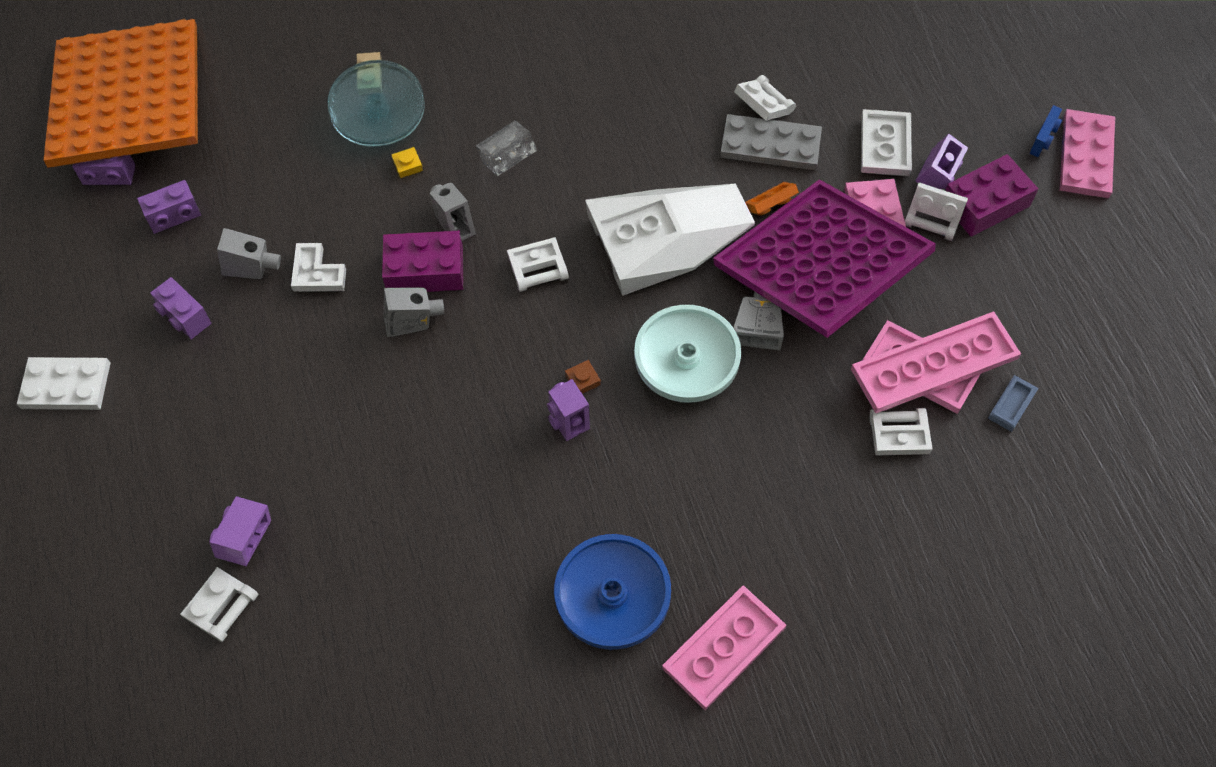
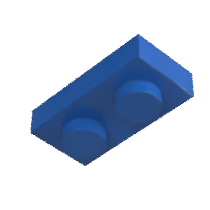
(1044, 138)

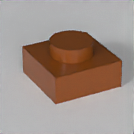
(583, 376)

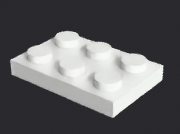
(886, 142)
(64, 383)

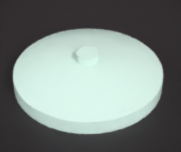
(687, 353)

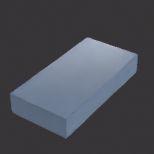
(1012, 403)

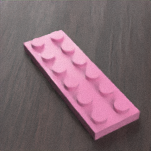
(935, 362)

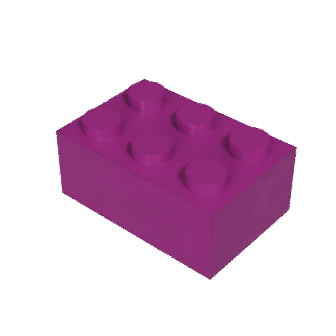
(993, 194)
(423, 261)

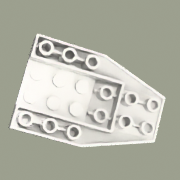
(666, 230)

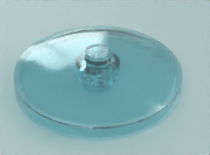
(376, 103)

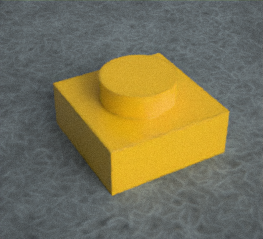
(407, 162)

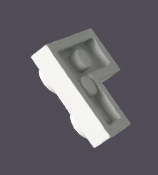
(311, 274)

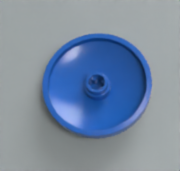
(612, 591)

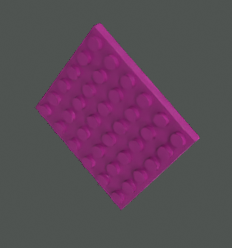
(824, 257)

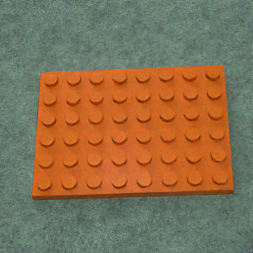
(123, 93)

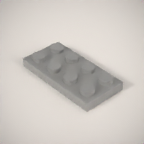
(771, 142)

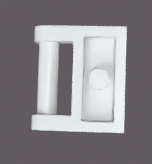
(764, 98)
(937, 204)
(535, 257)
(901, 438)
(213, 599)

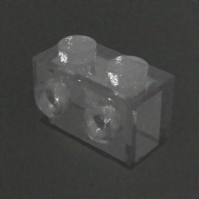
(506, 148)

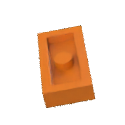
(777, 195)

